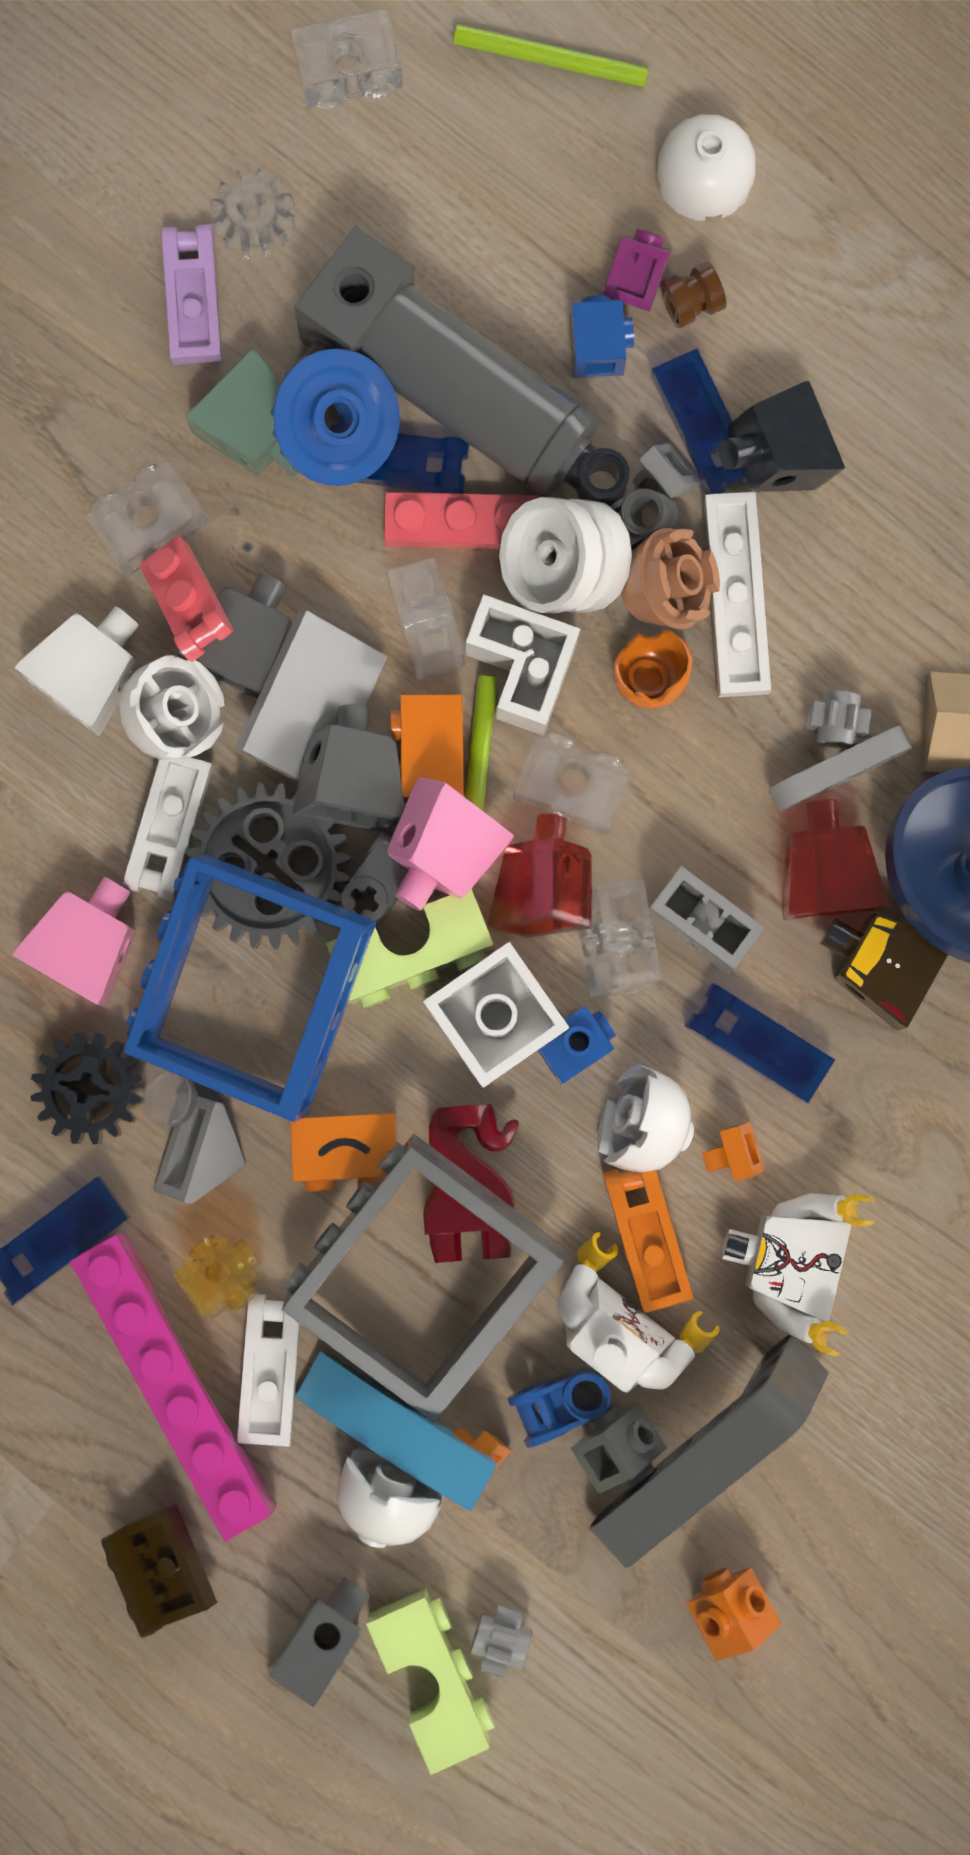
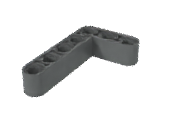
(716, 1455)

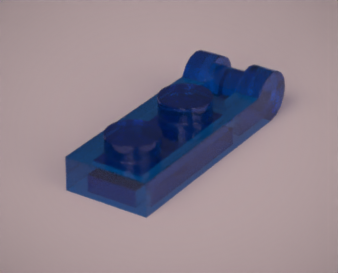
(697, 415)
(409, 461)
(761, 1044)
(60, 1238)

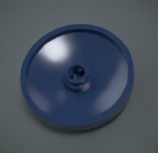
(931, 861)

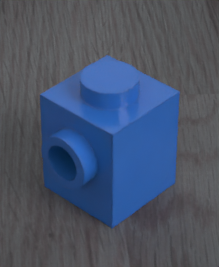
(599, 337)
(579, 1045)

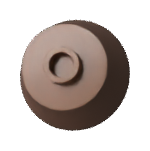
(670, 580)

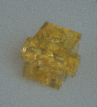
(202, 1275)

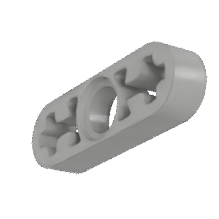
(840, 769)

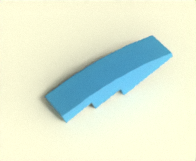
(396, 1430)

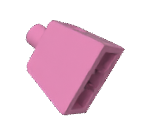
(443, 843)
(82, 942)

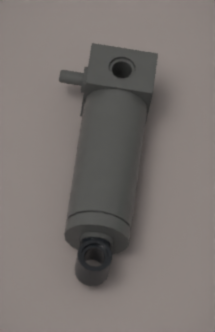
(453, 372)

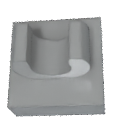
(669, 470)

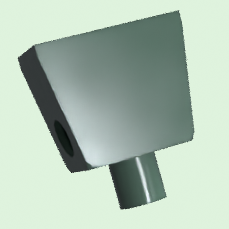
(238, 416)

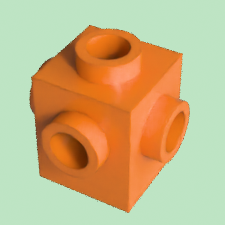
(733, 1612)

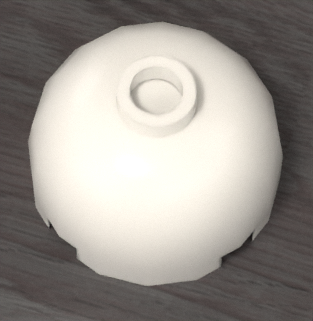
(706, 167)
(172, 708)
(646, 1123)
(384, 1501)

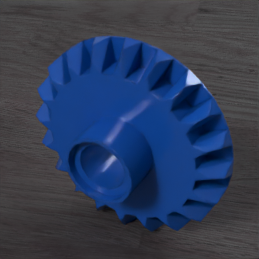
(365, 422)

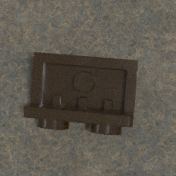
(158, 1570)

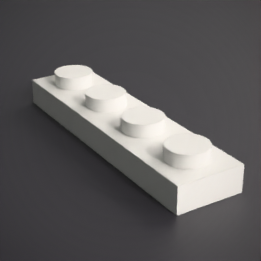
(739, 603)

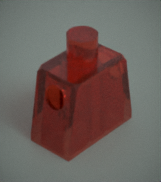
(830, 868)
(543, 884)

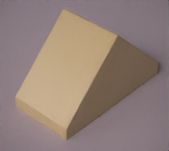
(947, 722)

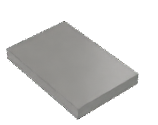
(307, 684)

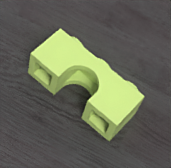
(455, 937)
(453, 1722)

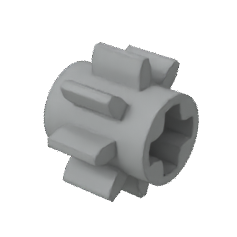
(838, 719)
(501, 1641)

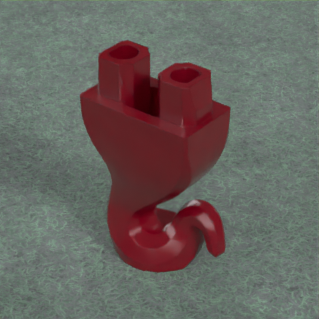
(443, 1214)

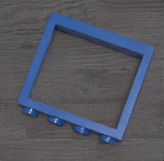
(163, 974)

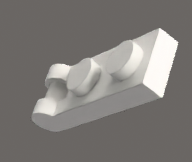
(167, 824)
(268, 1376)

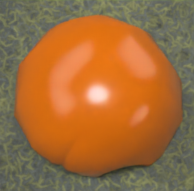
(653, 669)

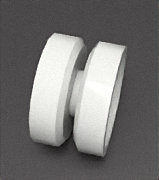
(565, 555)

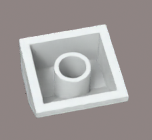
(495, 1015)

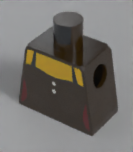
(885, 966)

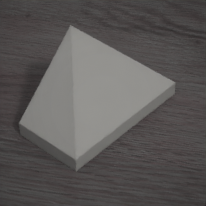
(199, 1154)

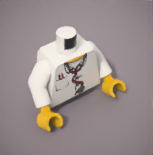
(798, 1262)
(619, 1336)

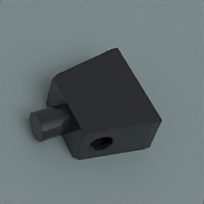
(783, 443)

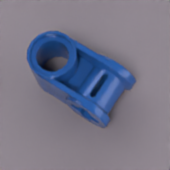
(557, 1406)

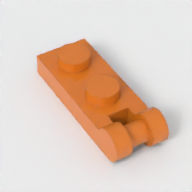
(648, 1240)

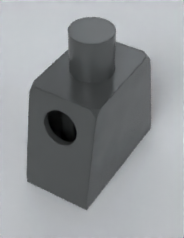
(259, 632)
(351, 775)
(308, 1666)

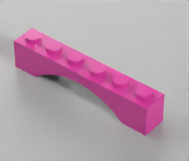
(171, 1387)

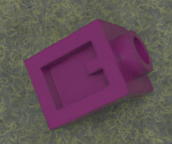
(638, 269)

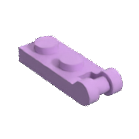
(191, 296)

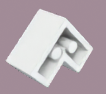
(532, 649)

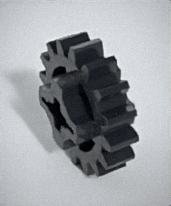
(83, 1113)

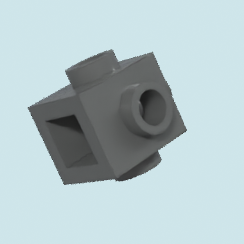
(629, 1448)

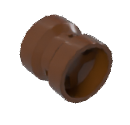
(693, 294)

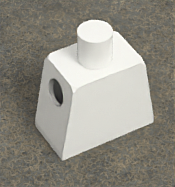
(84, 667)

